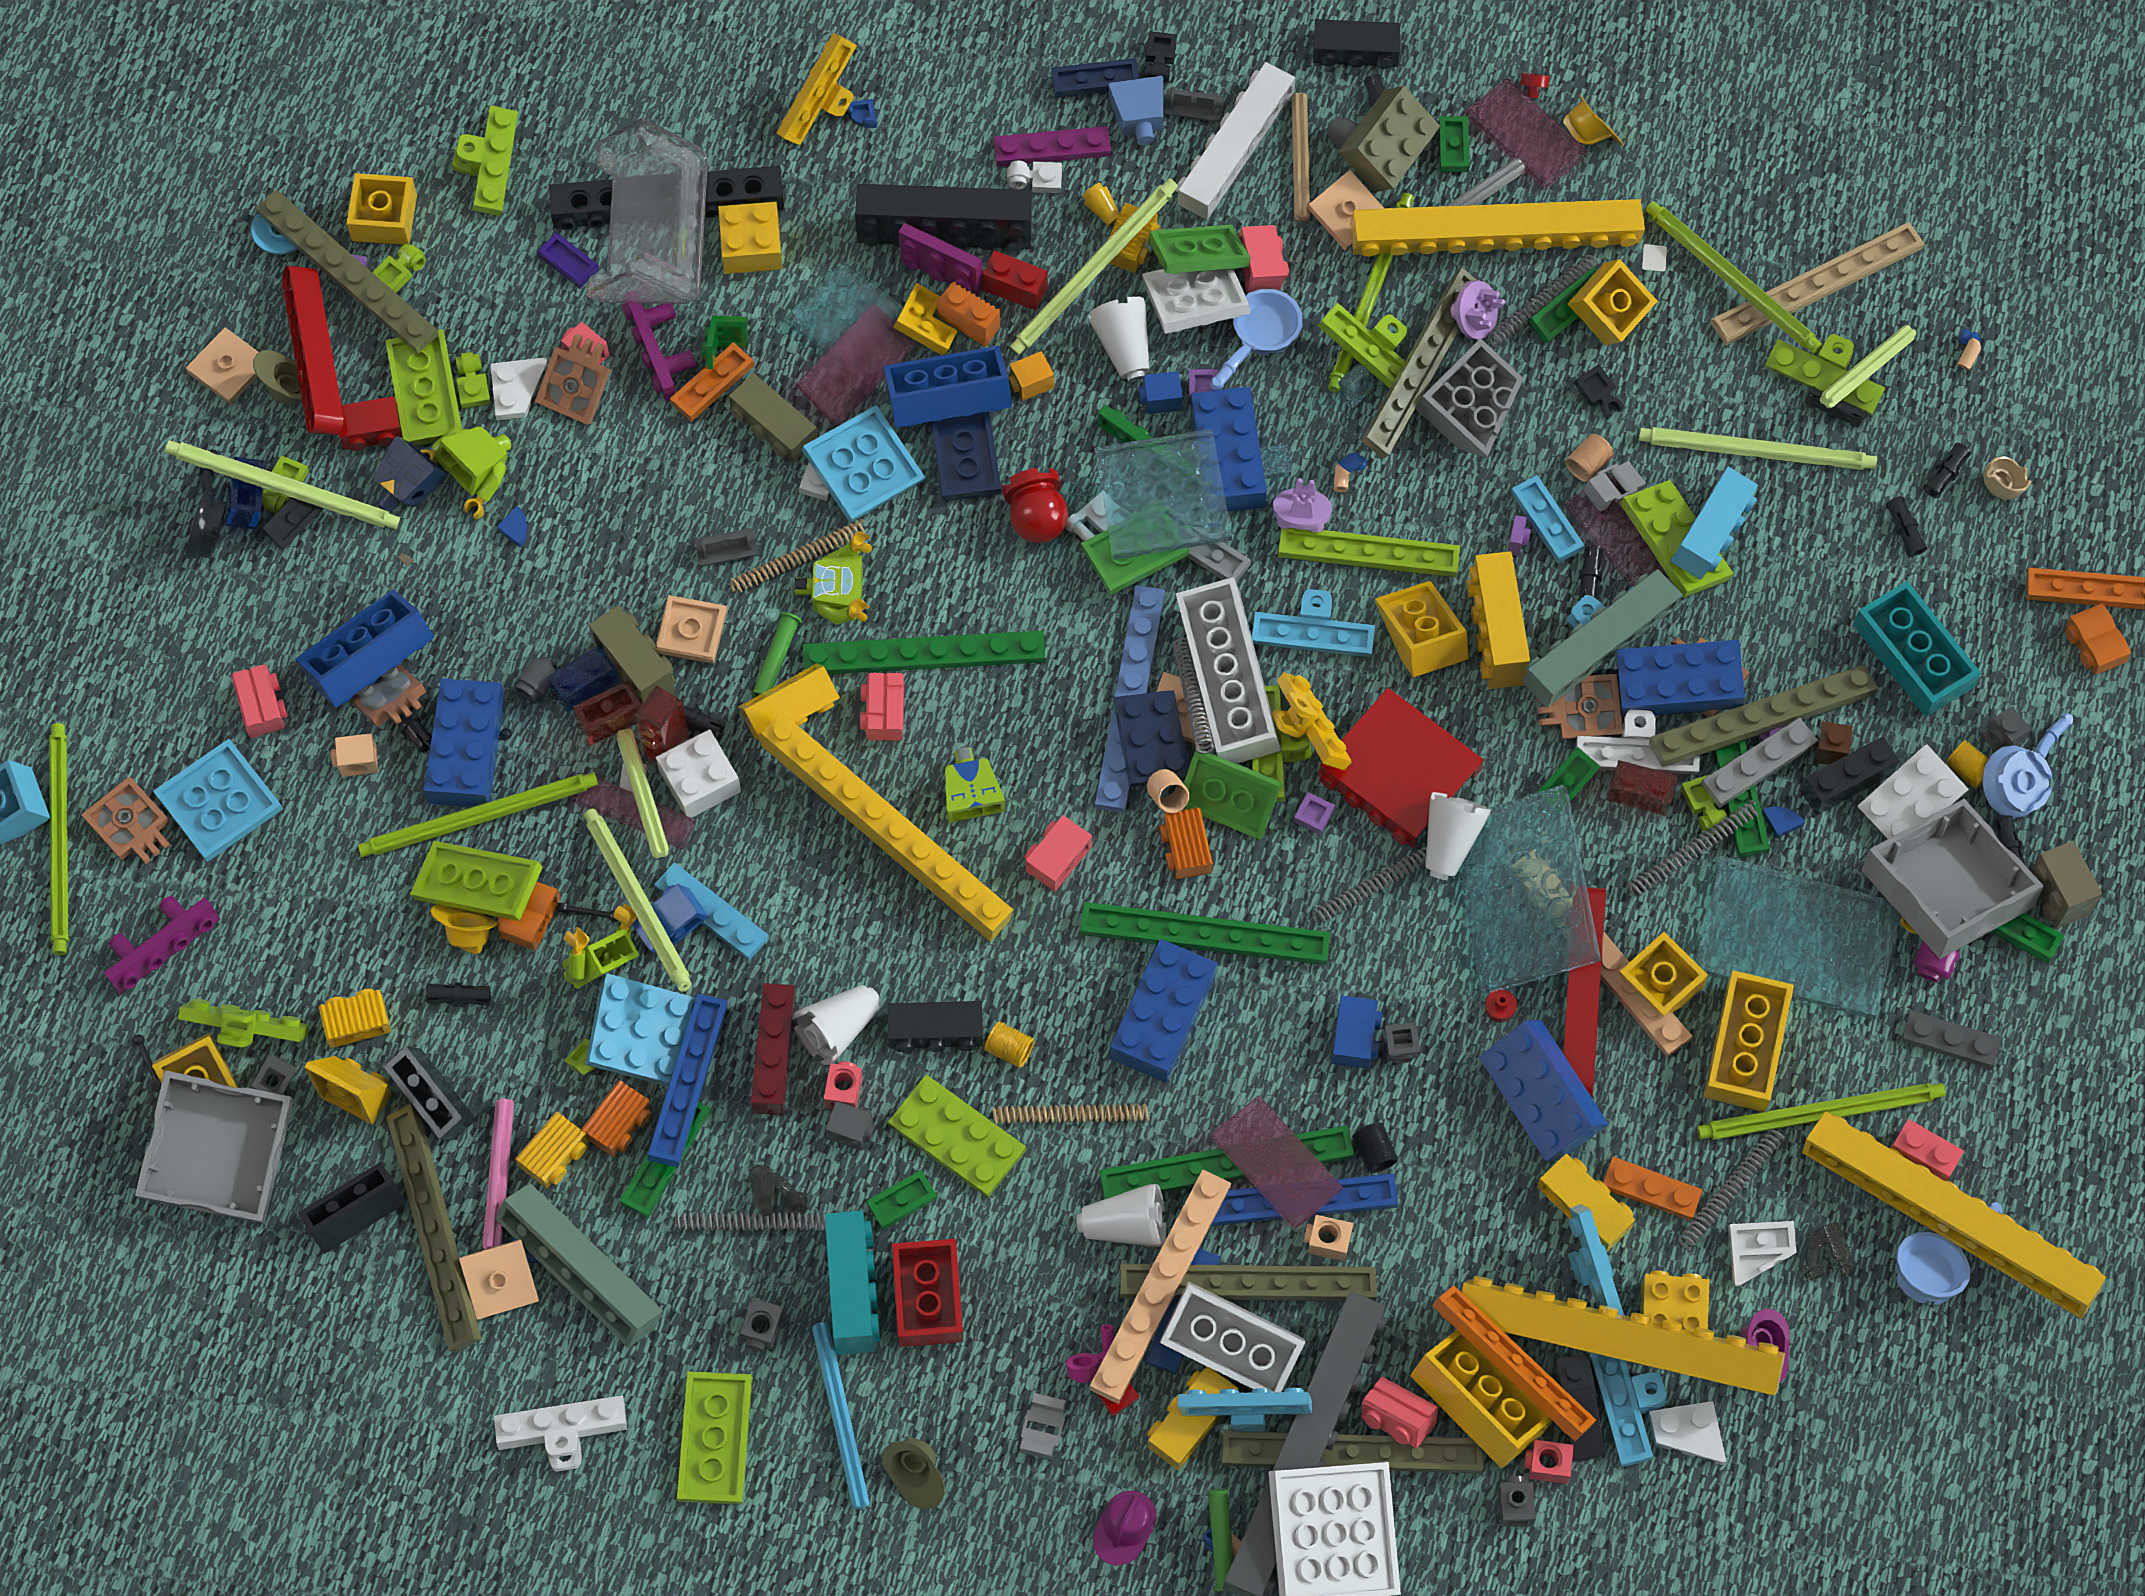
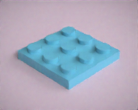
(863, 463)
(218, 800)
(638, 1029)

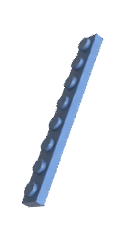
(1132, 680)

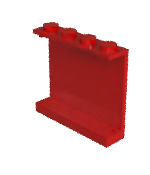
(1397, 765)

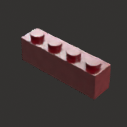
(773, 1049)

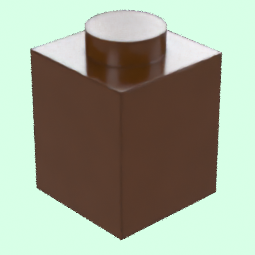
(1833, 742)

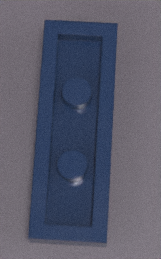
(1092, 77)

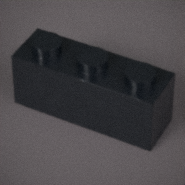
(1356, 43)
(1849, 775)
(935, 1025)
(430, 1093)
(352, 1207)

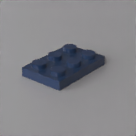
(966, 457)
(1150, 735)

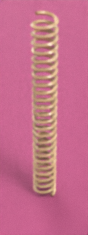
(795, 554)
(1071, 1113)

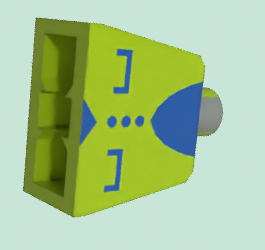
(971, 788)

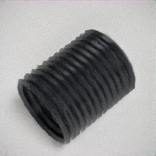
(1375, 1147)

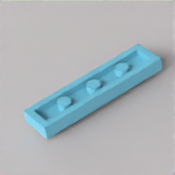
(723, 918)

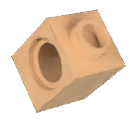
(355, 755)
(1335, 1250)

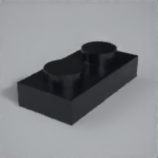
(289, 521)

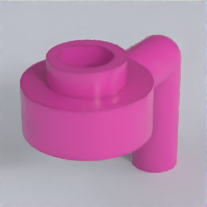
(1084, 1366)

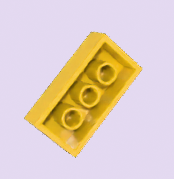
(1498, 619)
(1748, 1041)
(1480, 1399)

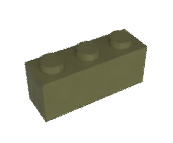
(772, 418)

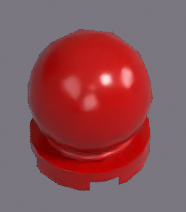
(1036, 505)

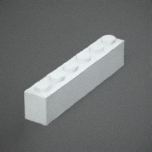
(1236, 140)

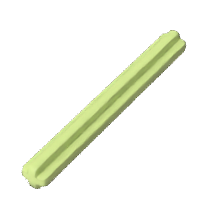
(1867, 366)
(642, 793)

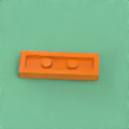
(711, 384)
(1652, 1188)

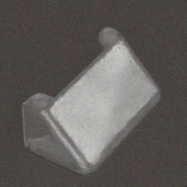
(653, 217)

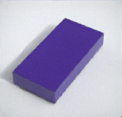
(568, 260)

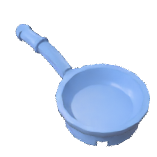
(1269, 328)
(2018, 778)
(1933, 1266)

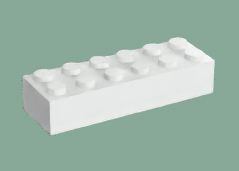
(1228, 671)

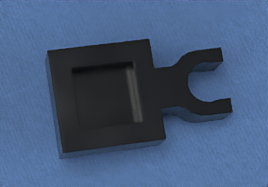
(1597, 387)

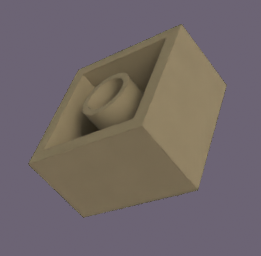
(2067, 884)

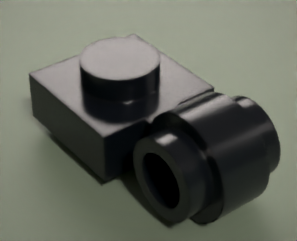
(1161, 51)

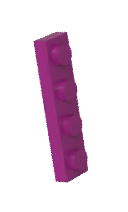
(1052, 146)

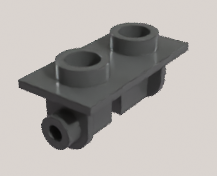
(1193, 105)
(726, 547)

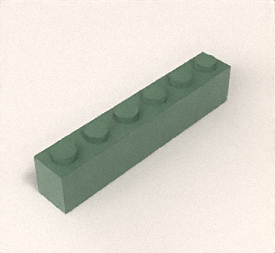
(1600, 638)
(579, 1265)

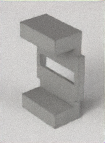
(1602, 490)
(1046, 1411)

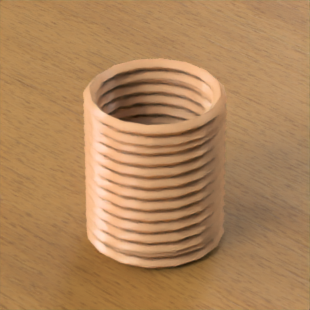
(1589, 457)
(1173, 802)

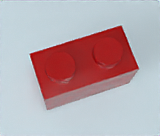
(1015, 280)
(370, 423)

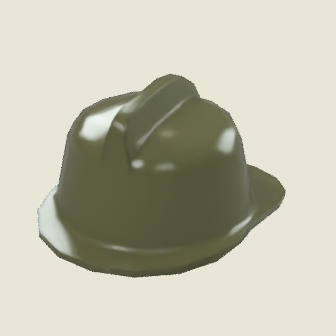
(278, 375)
(914, 1472)

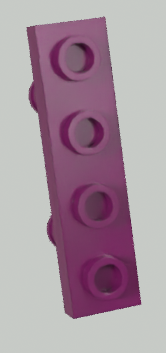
(642, 333)
(150, 955)

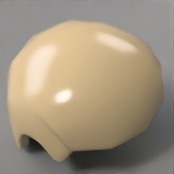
(2006, 478)

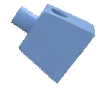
(1138, 107)

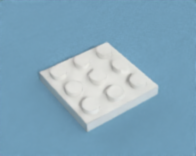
(1195, 297)

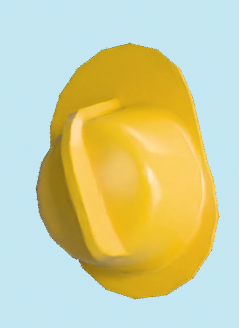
(1587, 126)
(463, 927)

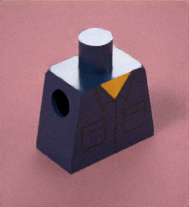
(406, 475)

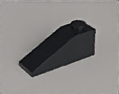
(1576, 1379)

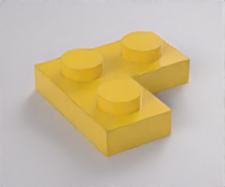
(919, 324)

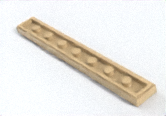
(1821, 281)

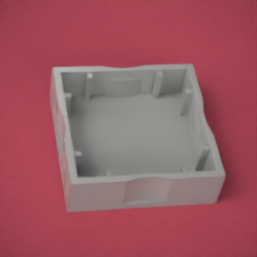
(1952, 878)
(214, 1147)

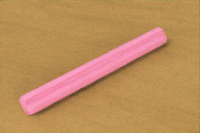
(498, 1171)

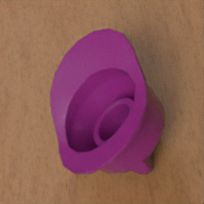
(1770, 1328)
(1124, 1527)

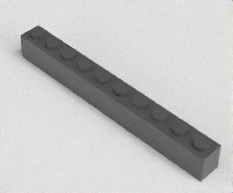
(1310, 1435)

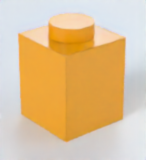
(1031, 376)

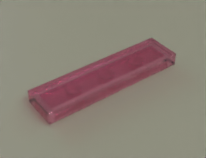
(621, 806)

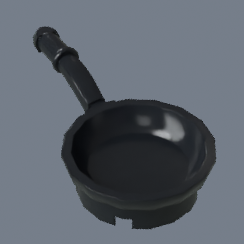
(207, 519)

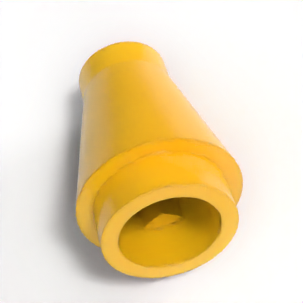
(1101, 204)

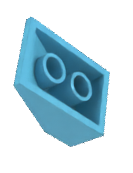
(20, 801)

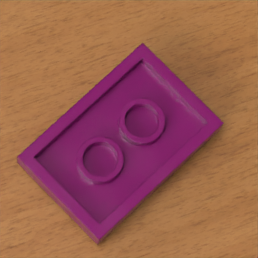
(940, 259)

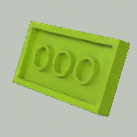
(424, 390)
(1663, 522)
(476, 880)
(957, 1136)
(714, 1438)

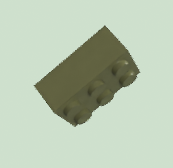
(1389, 139)
(632, 653)

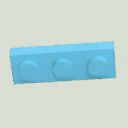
(1547, 519)

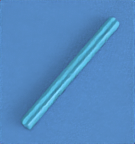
(840, 1415)

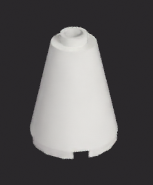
(1124, 335)
(1451, 832)
(835, 1022)
(1126, 1218)

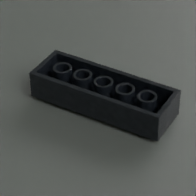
(953, 214)

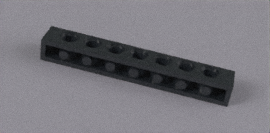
(595, 194)

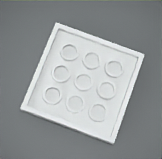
(1335, 1531)

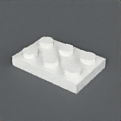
(1913, 794)

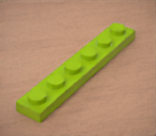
(1370, 551)

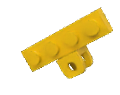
(820, 91)
(1308, 717)

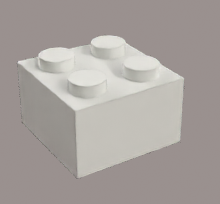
(698, 774)

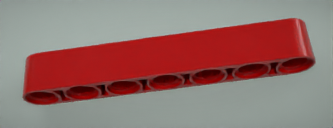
(312, 350)
(1583, 1003)

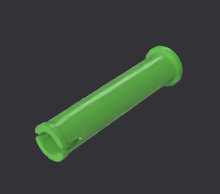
(776, 653)
(1220, 1535)

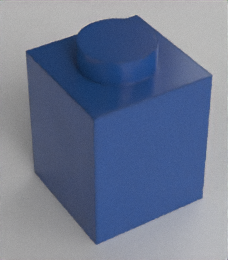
(1161, 392)

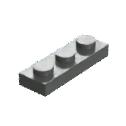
(1951, 1039)

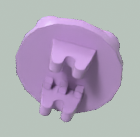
(1476, 309)
(1302, 508)

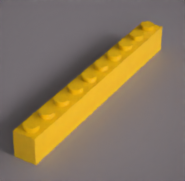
(1497, 227)
(886, 827)
(1954, 1214)
(1627, 1337)

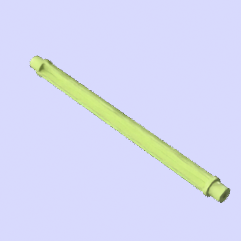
(1094, 266)
(1757, 448)
(282, 484)
(638, 900)

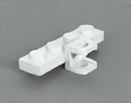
(1633, 746)
(561, 1428)

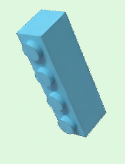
(1714, 524)

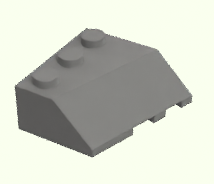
(1472, 399)

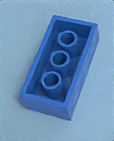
(947, 386)
(1237, 444)
(364, 648)
(1680, 678)
(464, 743)
(1163, 1010)
(1543, 1090)

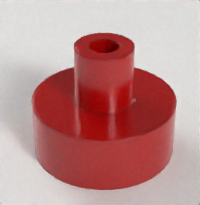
(1534, 82)
(1500, 1005)

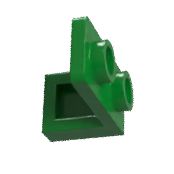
(722, 333)

